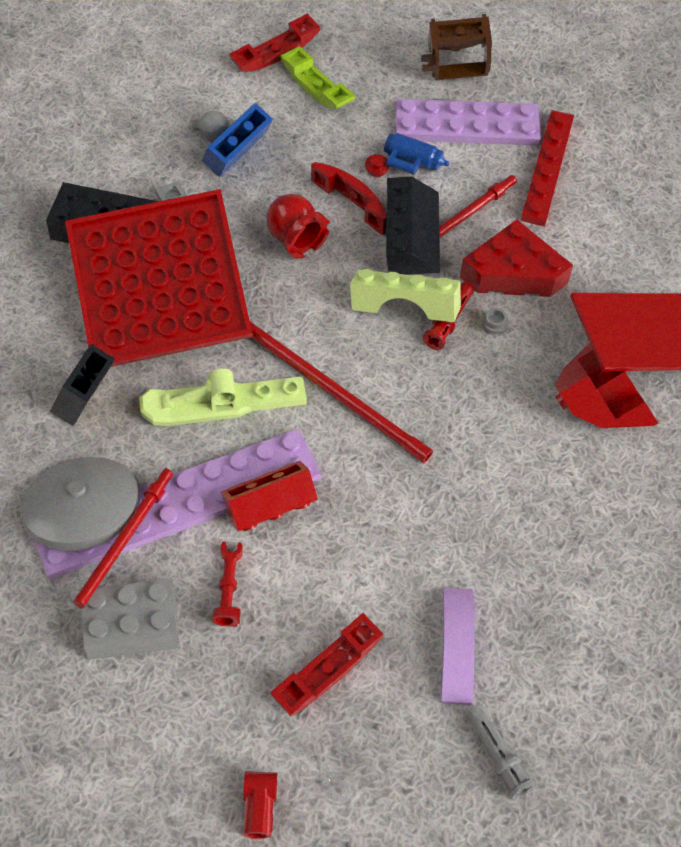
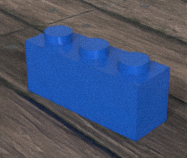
(237, 139)

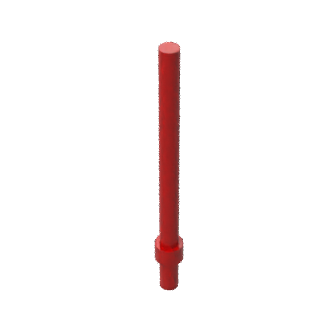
(494, 193)
(152, 495)

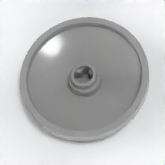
(80, 503)

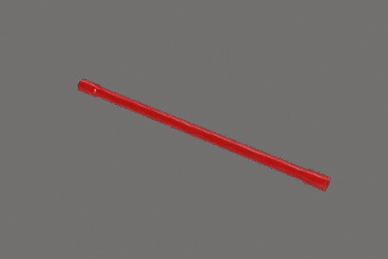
(408, 442)

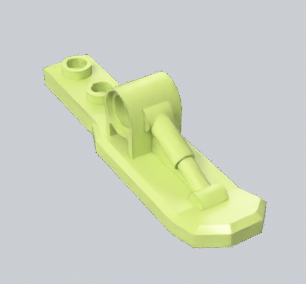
(219, 399)

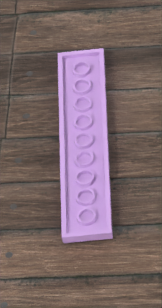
(192, 497)

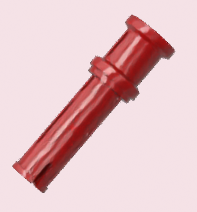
(441, 329)

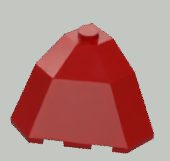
(600, 396)

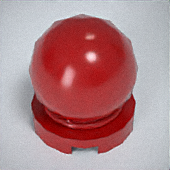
(296, 224)

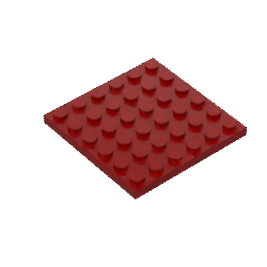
(158, 278)

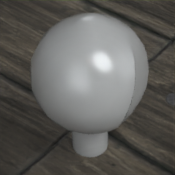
(211, 124)

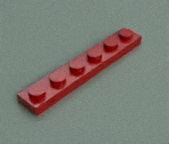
(547, 168)

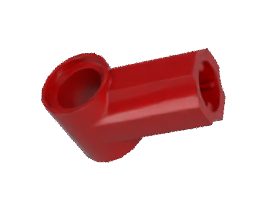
(259, 795)

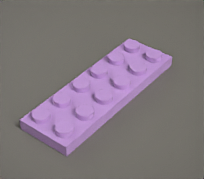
(468, 121)

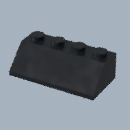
(412, 227)

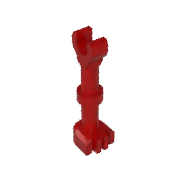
(226, 614)

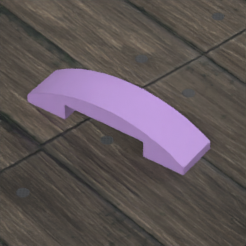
(458, 646)

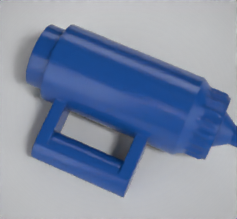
(410, 154)

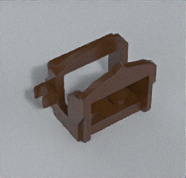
(456, 36)

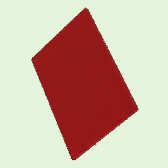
(632, 329)

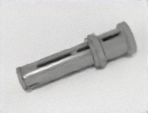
(505, 766)

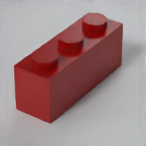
(269, 496)

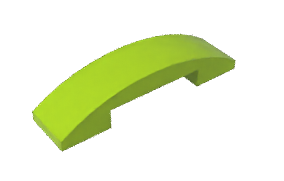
(313, 81)

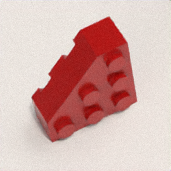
(516, 264)

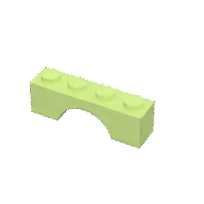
(436, 296)

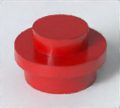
(376, 165)

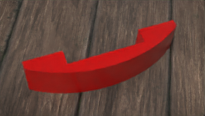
(299, 34)
(332, 178)
(328, 667)

